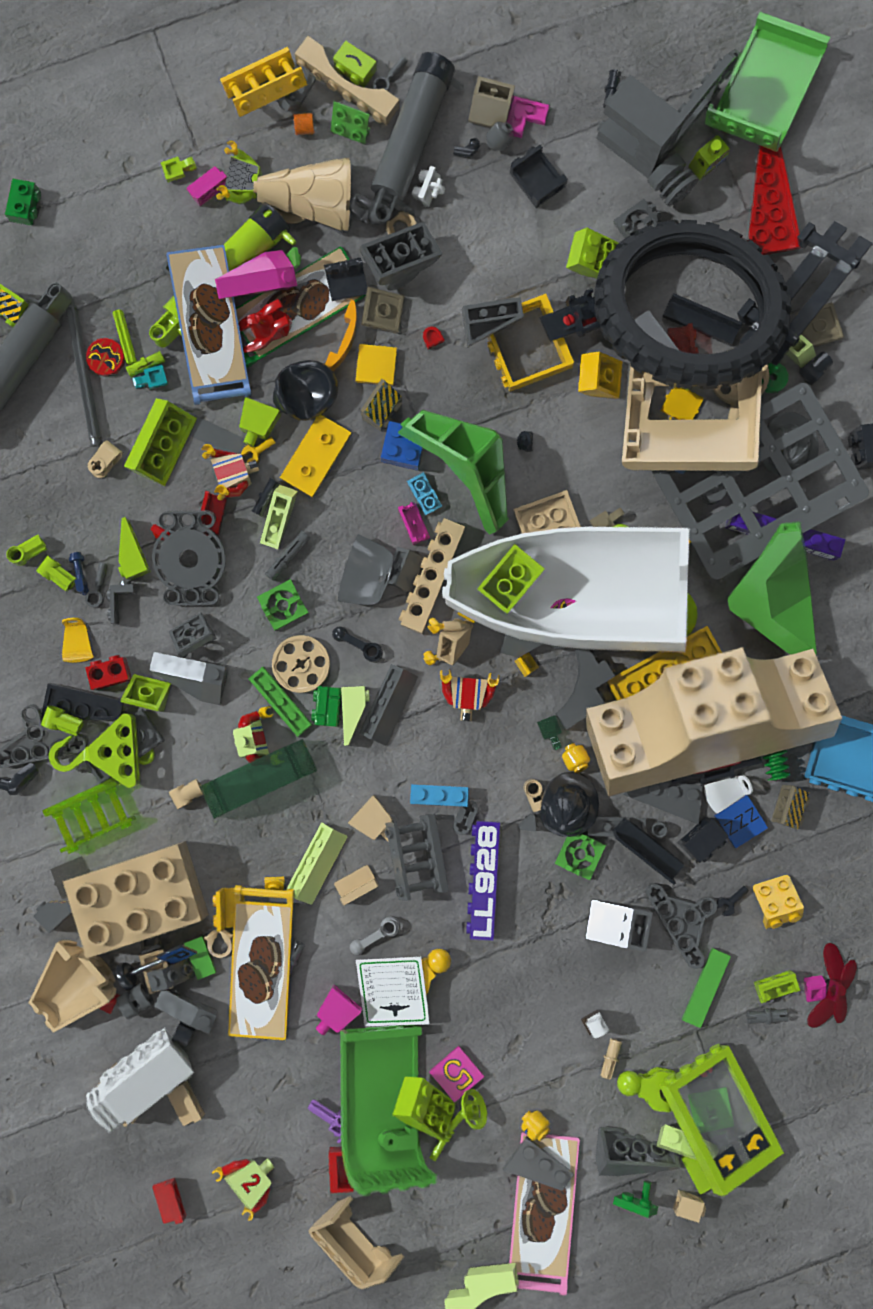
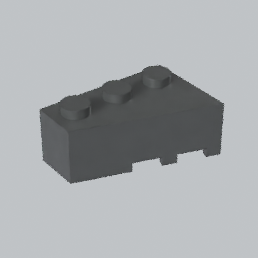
(489, 318)

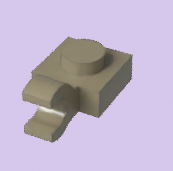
(606, 520)

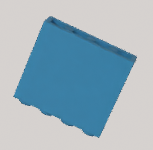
(844, 759)

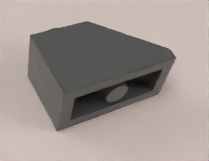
(52, 914)

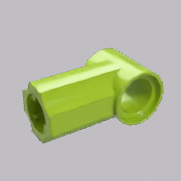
(28, 550)
(53, 571)
(58, 720)

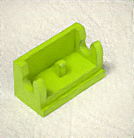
(776, 986)

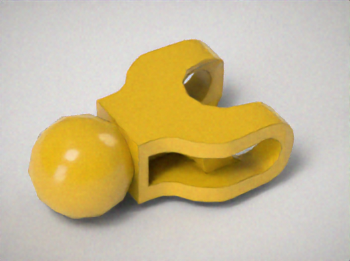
(436, 962)

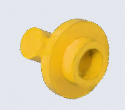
(274, 883)

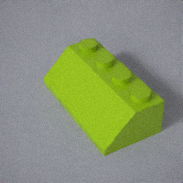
(160, 441)

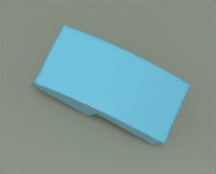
(424, 493)

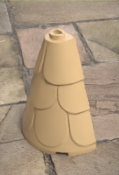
(311, 191)

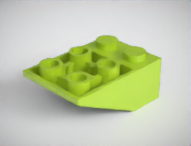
(589, 252)
(424, 1107)

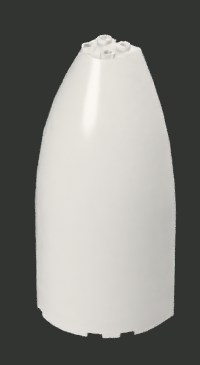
(623, 579)

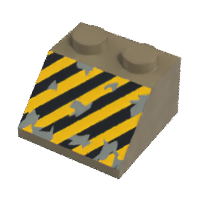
(381, 405)
(790, 806)

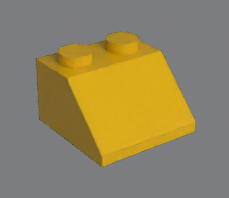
(600, 375)

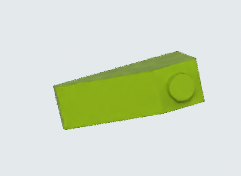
(131, 556)

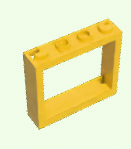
(567, 362)

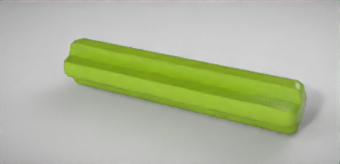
(124, 336)

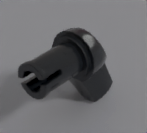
(19, 780)

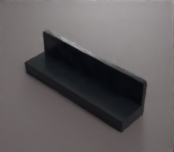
(703, 319)
(648, 849)

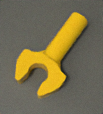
(257, 450)

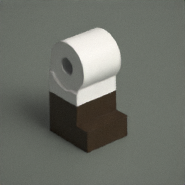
(595, 1024)

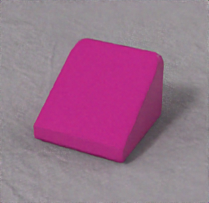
(815, 988)

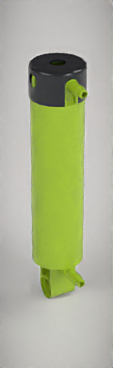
(257, 235)

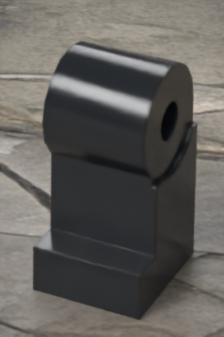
(183, 1034)

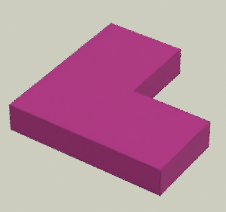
(526, 110)

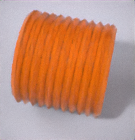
(303, 124)

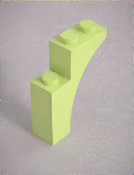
(482, 1284)

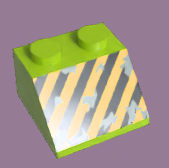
(11, 306)

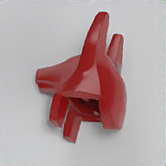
(266, 325)

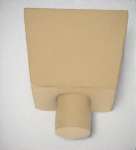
(371, 819)

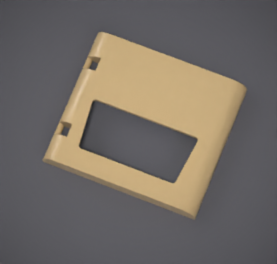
(691, 443)

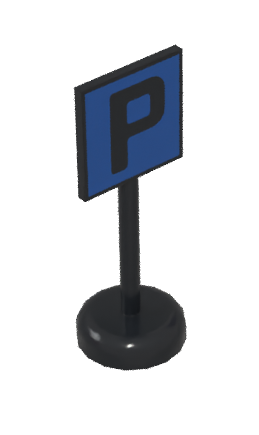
(127, 975)

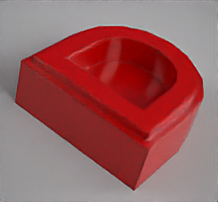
(432, 337)

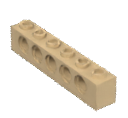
(454, 532)

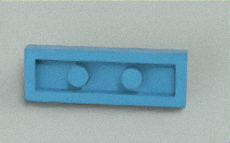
(439, 795)

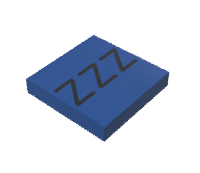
(741, 821)

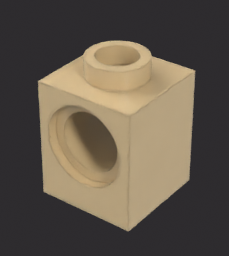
(689, 1206)

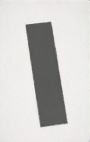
(219, 437)

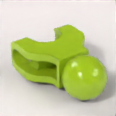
(646, 1086)

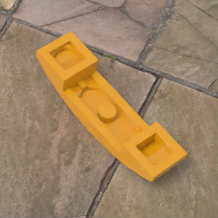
(350, 317)

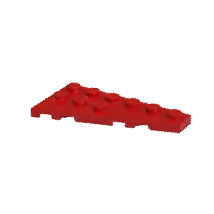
(772, 212)

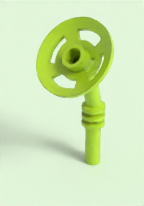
(469, 1111)

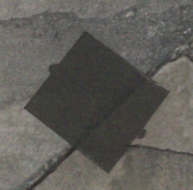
(67, 871)

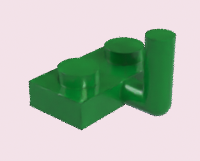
(639, 1206)

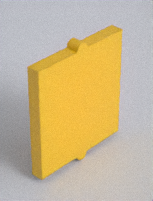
(681, 404)

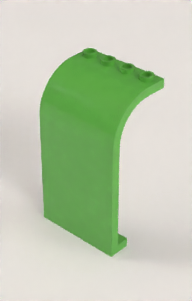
(769, 82)
(371, 1079)

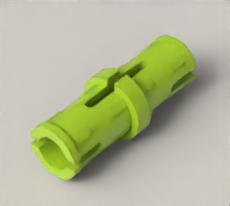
(145, 363)

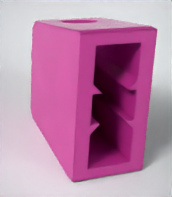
(336, 1011)

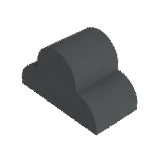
(401, 255)

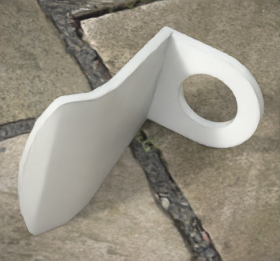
(726, 792)

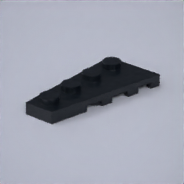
(82, 703)

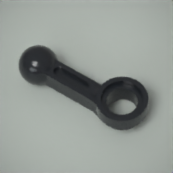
(340, 634)

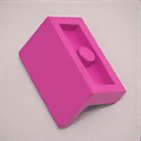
(205, 186)

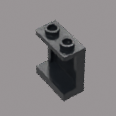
(537, 176)

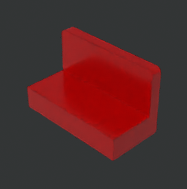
(215, 505)
(169, 1201)

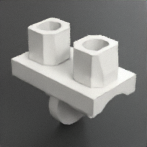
(431, 186)

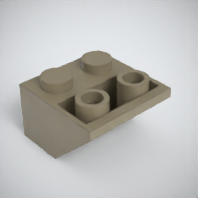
(491, 102)

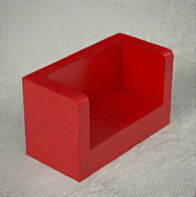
(338, 1179)

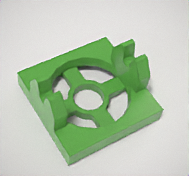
(264, 601)
(585, 872)

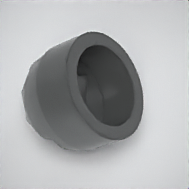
(662, 832)

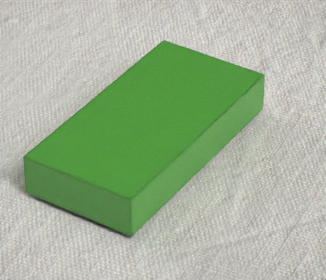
(201, 962)

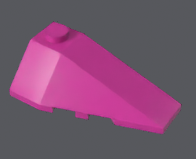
(262, 274)

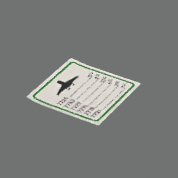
(392, 991)

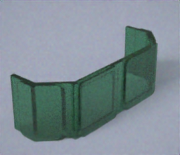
(258, 778)

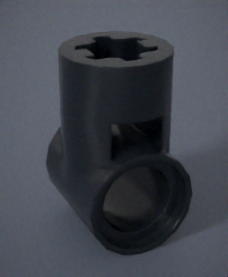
(814, 369)

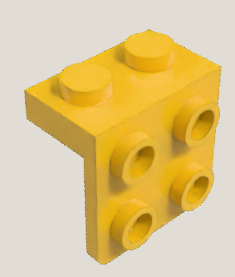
(778, 901)

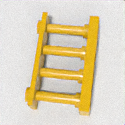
(258, 73)

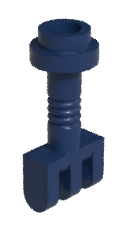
(81, 584)

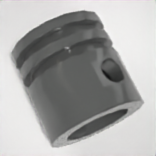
(714, 495)

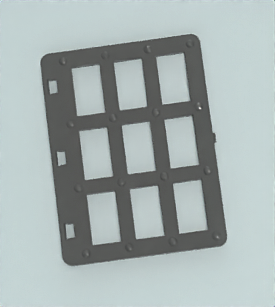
(808, 512)

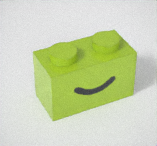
(354, 64)

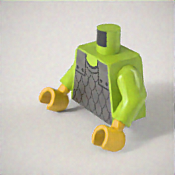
(240, 177)

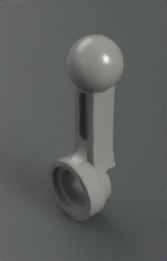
(358, 946)

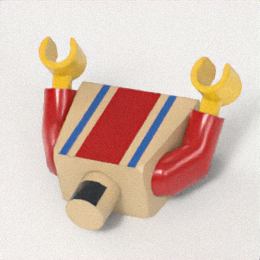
(230, 471)
(468, 693)

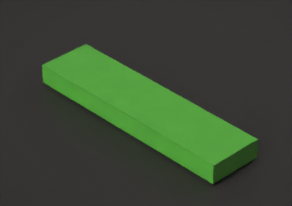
(280, 701)
(706, 987)

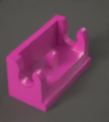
(413, 523)

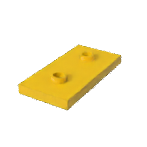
(315, 455)

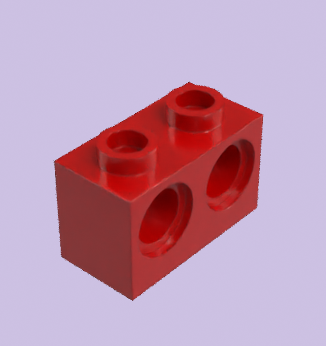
(109, 677)

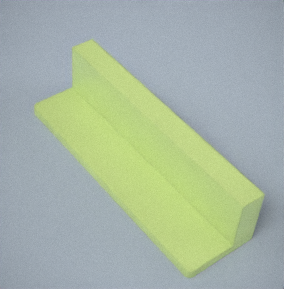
(316, 863)

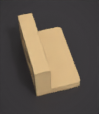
(356, 884)
(185, 1103)

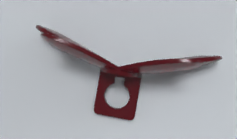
(840, 980)

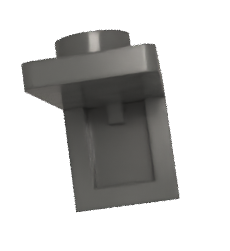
(295, 99)
(112, 595)
(171, 975)

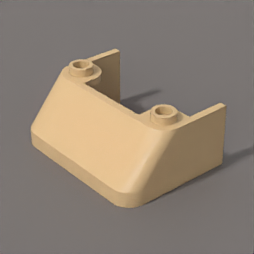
(351, 1249)

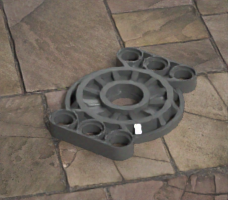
(195, 539)

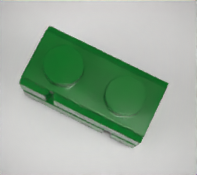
(327, 706)

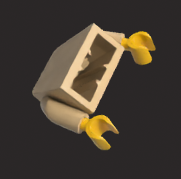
(452, 640)

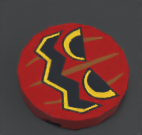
(105, 357)

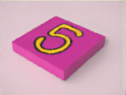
(456, 1073)

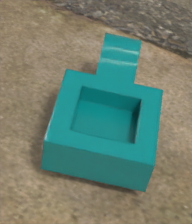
(154, 377)

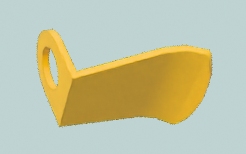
(76, 641)

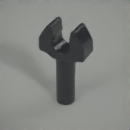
(731, 901)

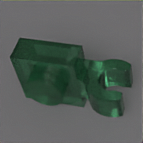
(550, 729)

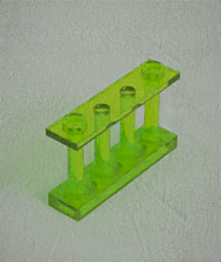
(74, 804)

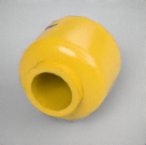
(576, 758)
(535, 1125)

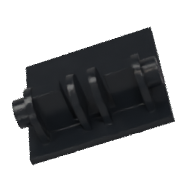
(346, 279)

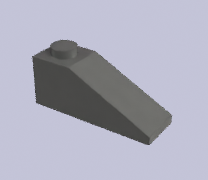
(186, 1010)

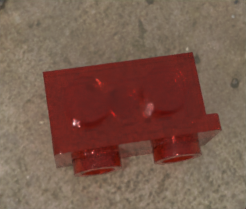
(684, 338)

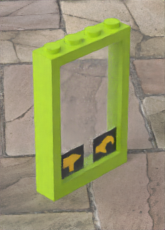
(721, 1119)

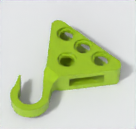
(94, 753)

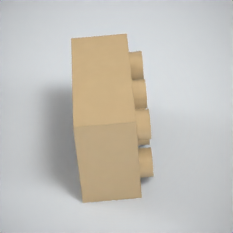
(136, 899)

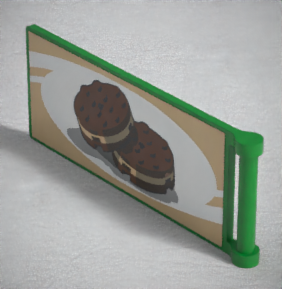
(305, 304)

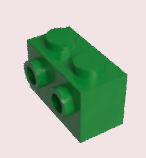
(22, 202)

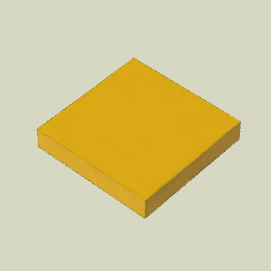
(376, 364)

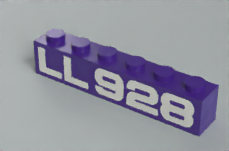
(815, 541)
(484, 880)

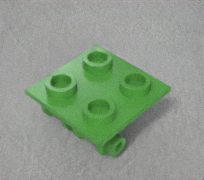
(350, 122)

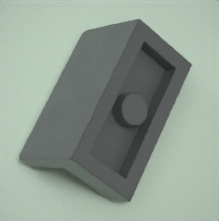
(404, 569)

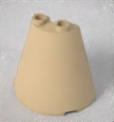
(71, 985)

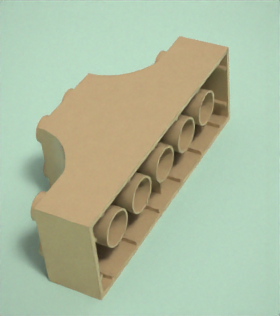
(711, 717)

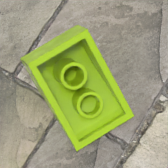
(510, 578)

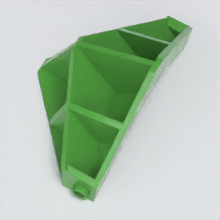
(472, 455)
(778, 592)

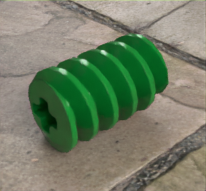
(776, 765)

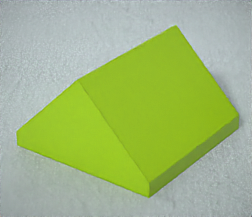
(146, 693)

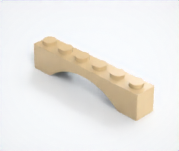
(376, 102)

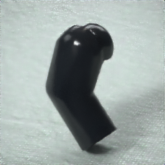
(469, 150)

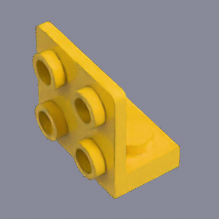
(224, 903)

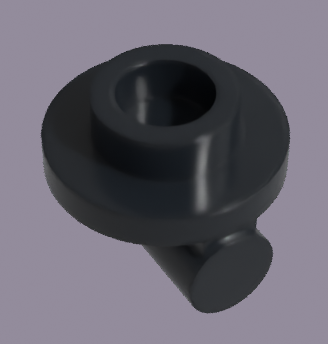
(525, 441)

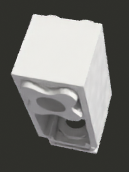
(139, 1081)

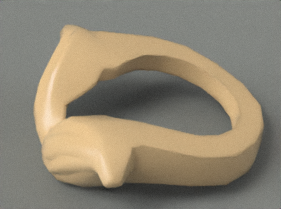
(227, 938)

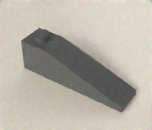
(194, 677)

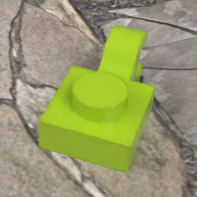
(174, 168)

